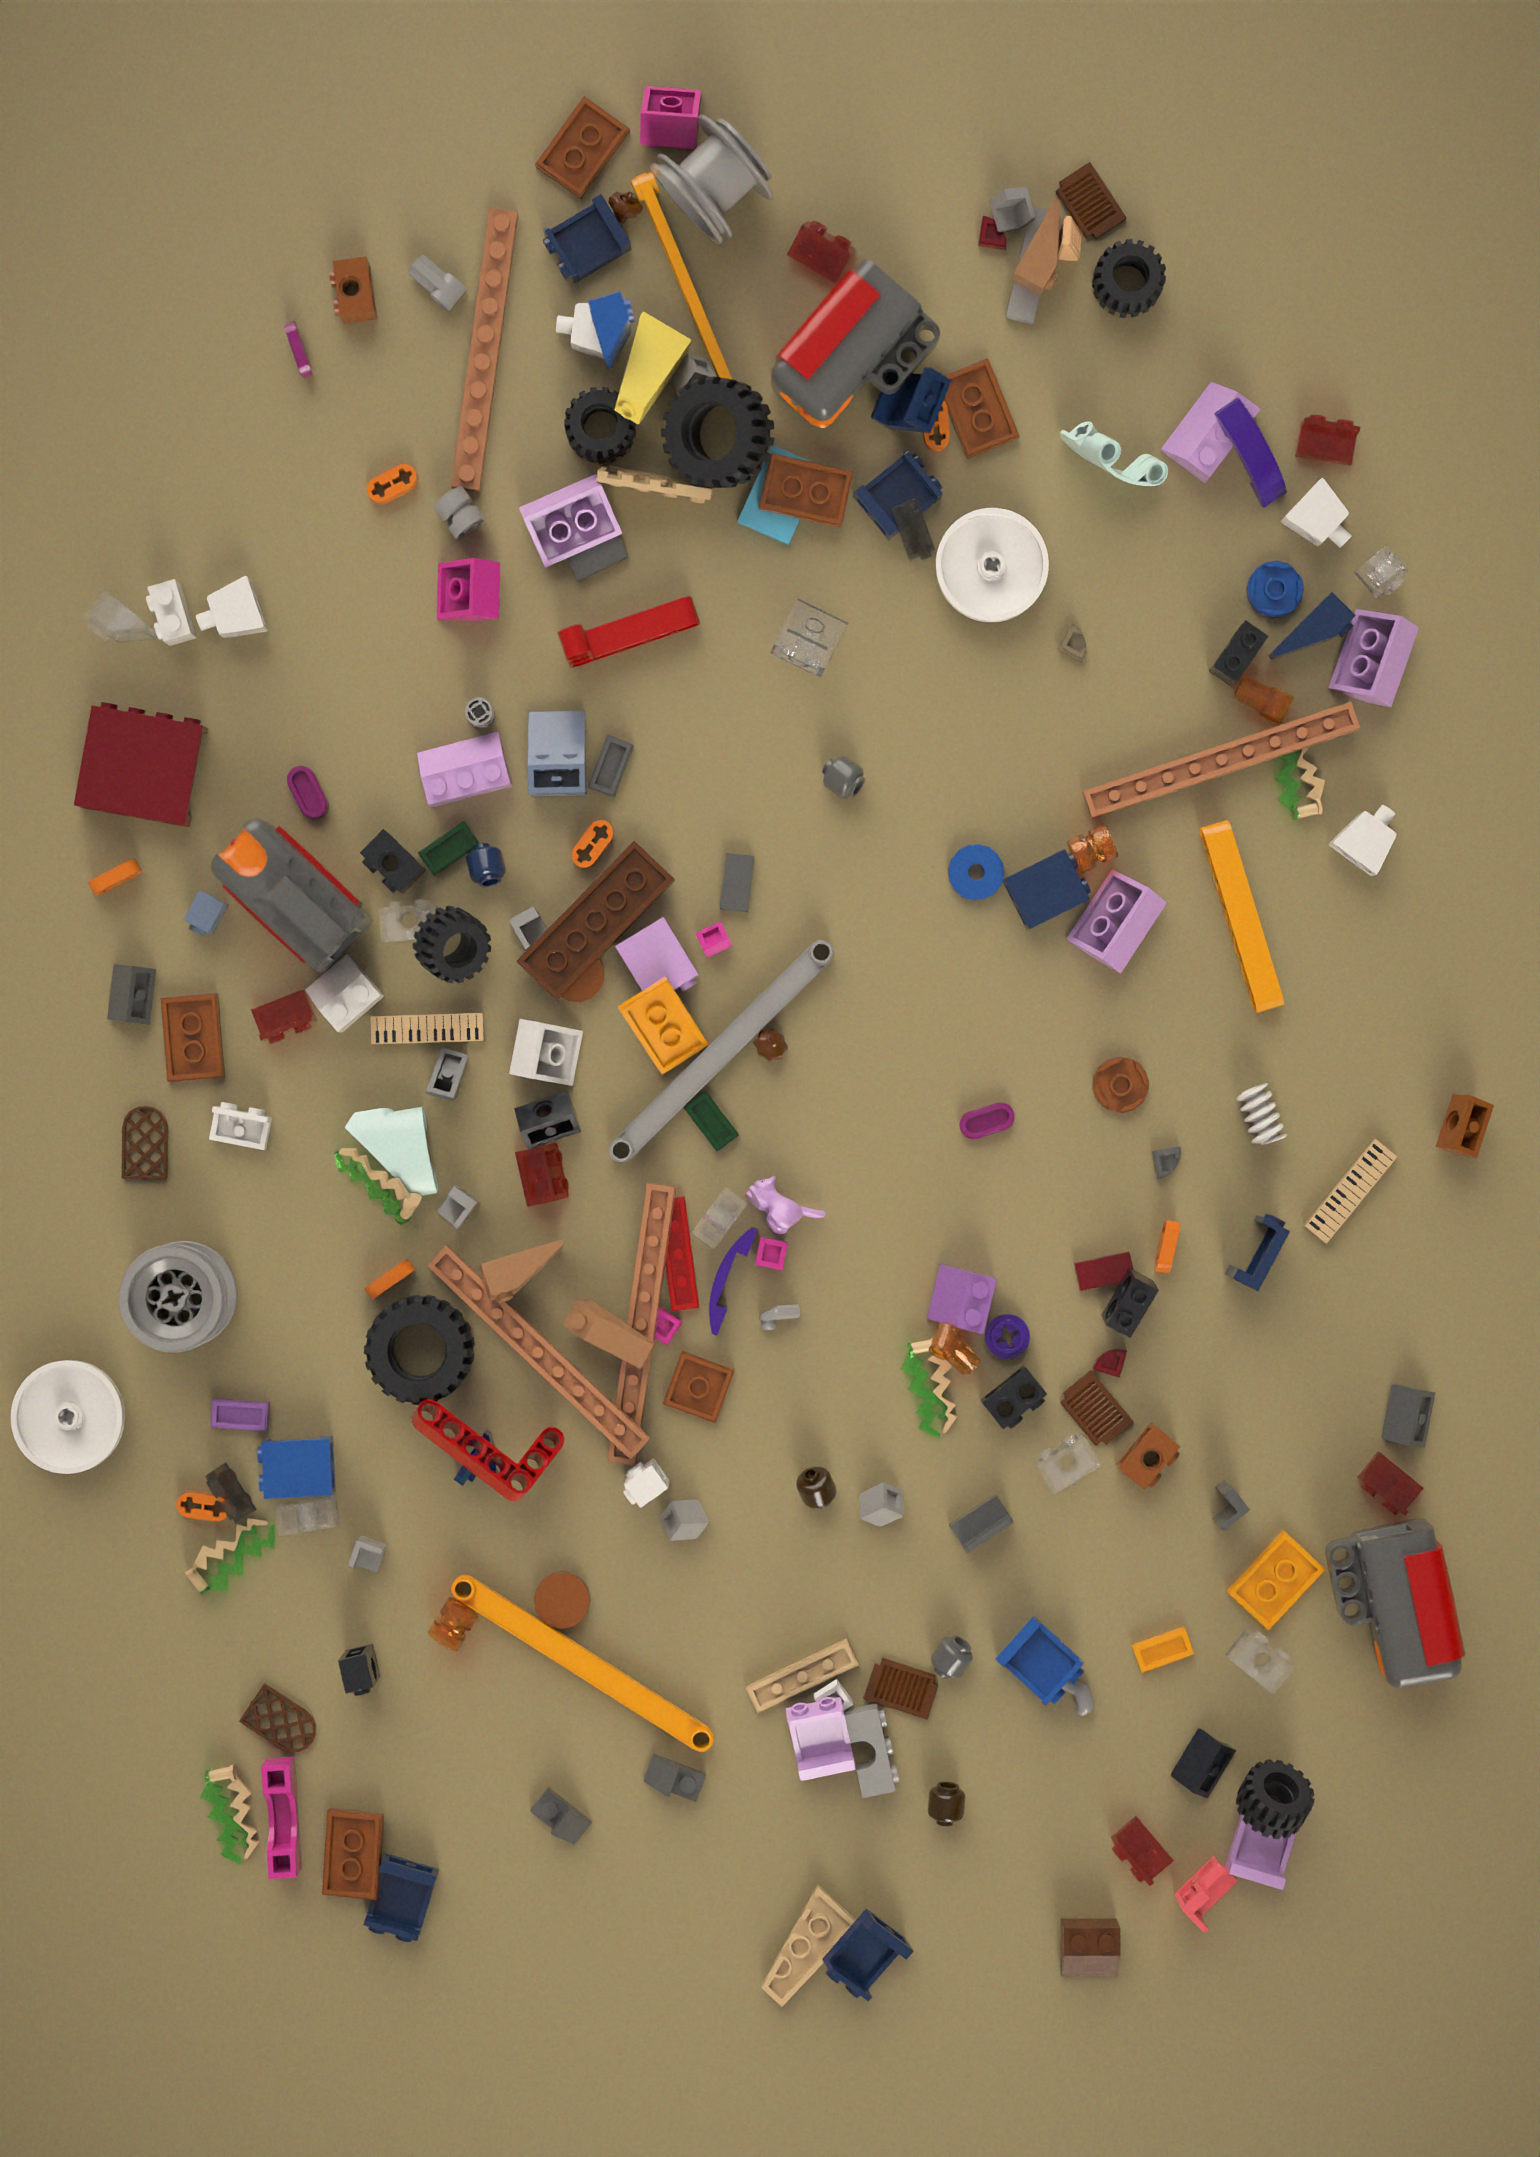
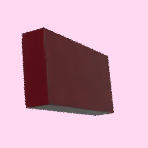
(1102, 1270)

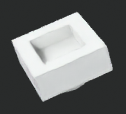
(834, 1690)

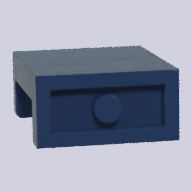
(587, 240)
(914, 404)
(895, 486)
(1047, 889)
(1264, 1255)
(402, 1898)
(865, 1954)

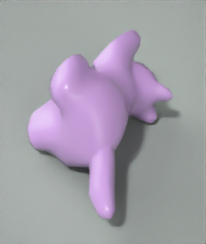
(780, 1211)

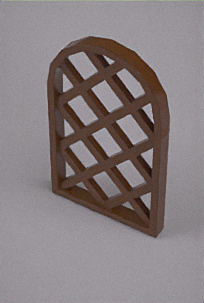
(125, 1174)
(286, 1725)

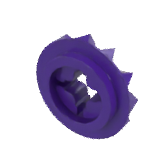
(1019, 1341)

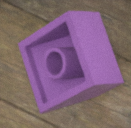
(962, 1298)

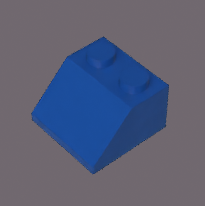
(612, 324)

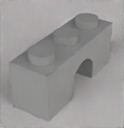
(866, 1725)

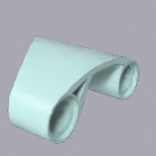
(1105, 452)
(398, 1144)

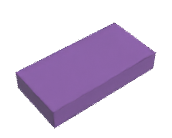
(240, 1414)

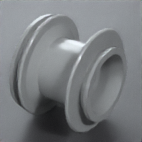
(714, 177)
(211, 1280)

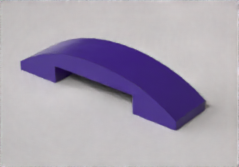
(1253, 451)
(718, 1311)

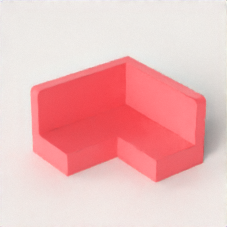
(1204, 1891)

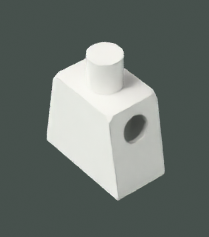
(581, 330)
(1319, 516)
(234, 610)
(1367, 840)

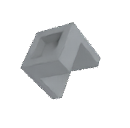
(1012, 209)
(692, 369)
(528, 926)
(457, 1206)
(881, 1504)
(684, 1520)
(367, 1553)

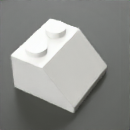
(344, 993)
(546, 1052)

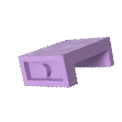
(657, 954)
(820, 1738)
(1258, 1857)

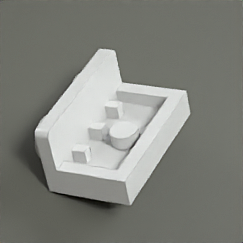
(240, 1127)

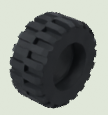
(684, 427)
(381, 1354)

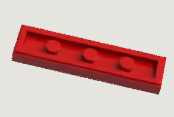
(680, 1261)

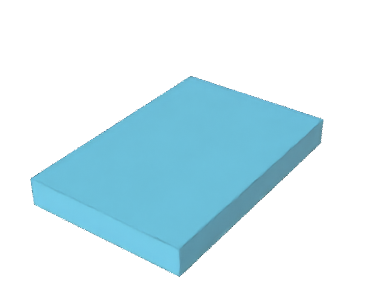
(767, 523)

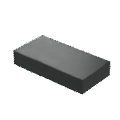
(597, 558)
(610, 766)
(737, 882)

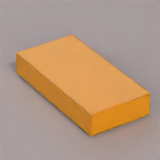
(1162, 1649)

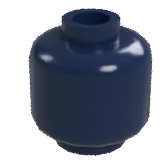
(485, 865)

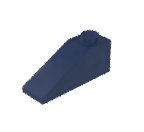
(1321, 625)

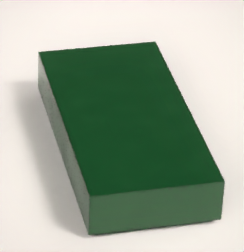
(448, 848)
(711, 1121)

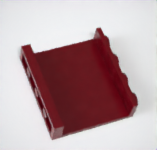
(139, 764)

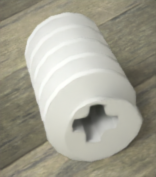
(1261, 1115)

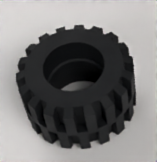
(1135, 256)
(590, 448)
(435, 934)
(1264, 1812)

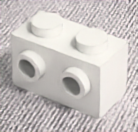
(171, 612)
(645, 1482)

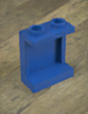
(297, 1467)
(1041, 1661)

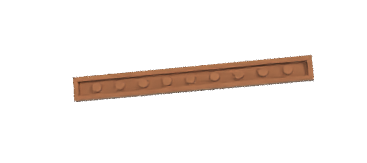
(484, 349)
(1221, 760)
(645, 1302)
(540, 1353)

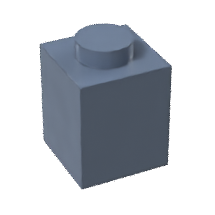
(205, 913)

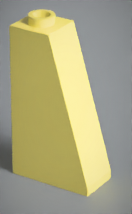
(650, 366)

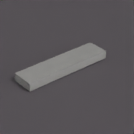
(1023, 301)

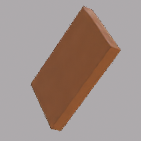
(582, 147)
(979, 409)
(805, 490)
(192, 1037)
(353, 1853)

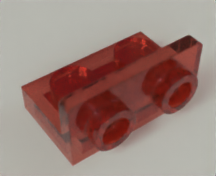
(821, 250)
(1327, 440)
(284, 1015)
(542, 1174)
(1390, 1483)
(1141, 1850)

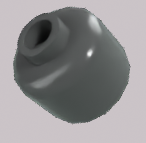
(843, 777)
(951, 1657)

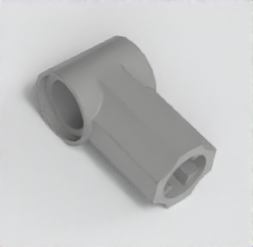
(442, 287)

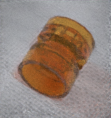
(1092, 848)
(451, 1627)

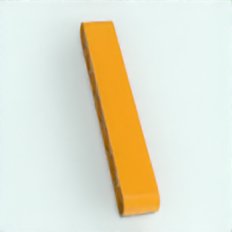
(1241, 916)

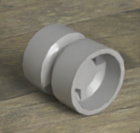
(459, 513)

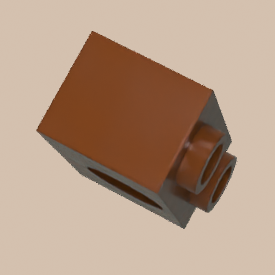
(360, 306)
(1464, 1125)
(1150, 1440)

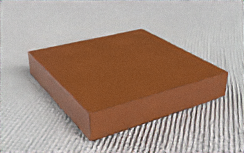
(698, 1386)

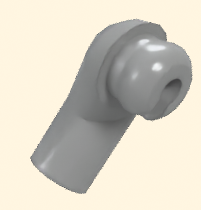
(777, 1313)
(1083, 1697)

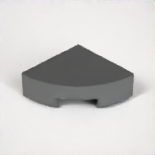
(1166, 1161)

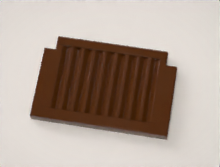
(1090, 202)
(1095, 1409)
(902, 1688)

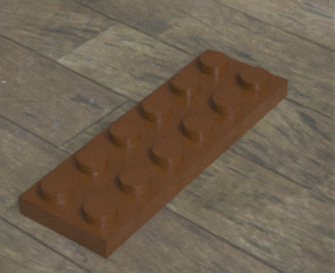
(595, 920)

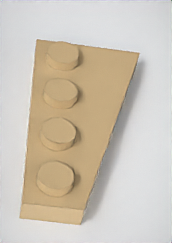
(649, 482)
(811, 1938)

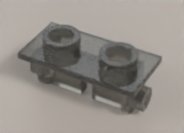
(913, 530)
(238, 1502)

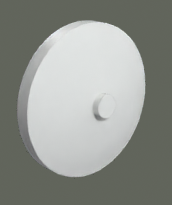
(991, 565)
(67, 1416)

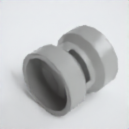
(479, 712)

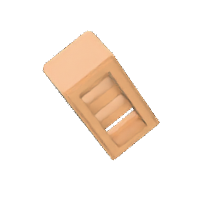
(1069, 240)

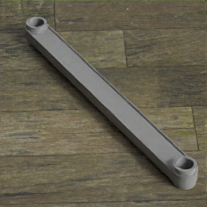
(721, 1051)

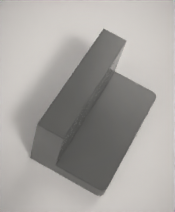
(131, 994)
(1408, 1416)
(1233, 1511)
(981, 1523)

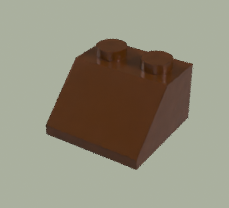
(1090, 1947)

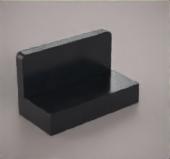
(1202, 1763)

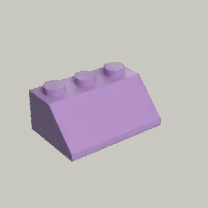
(1199, 440)
(570, 520)
(1374, 657)
(464, 769)
(1116, 920)

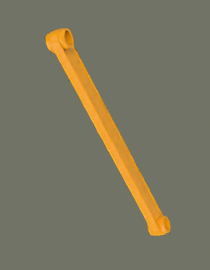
(647, 189)
(583, 1663)

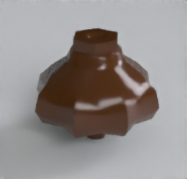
(624, 206)
(770, 1045)

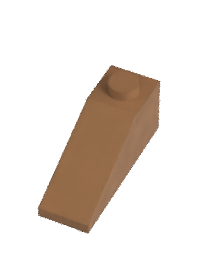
(1041, 257)
(510, 1273)
(608, 1332)

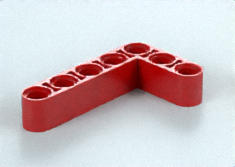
(628, 632)
(486, 1451)

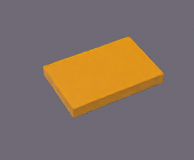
(663, 1025)
(1275, 1580)

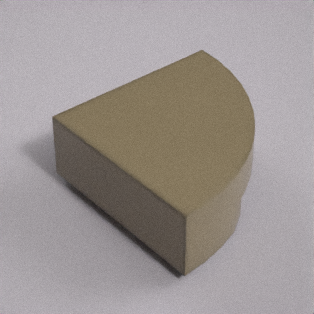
(1074, 643)

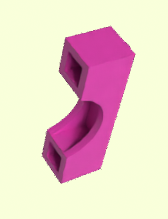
(282, 1805)

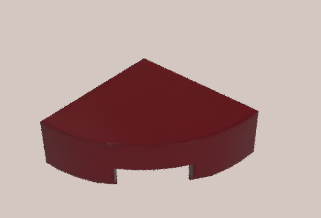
(990, 236)
(1110, 1362)

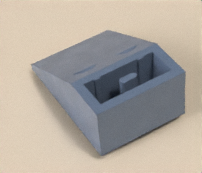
(557, 754)

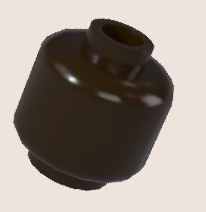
(816, 1487)
(946, 1803)

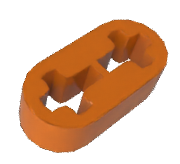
(943, 427)
(388, 478)
(587, 839)
(115, 877)
(1167, 1246)
(389, 1279)
(200, 1512)

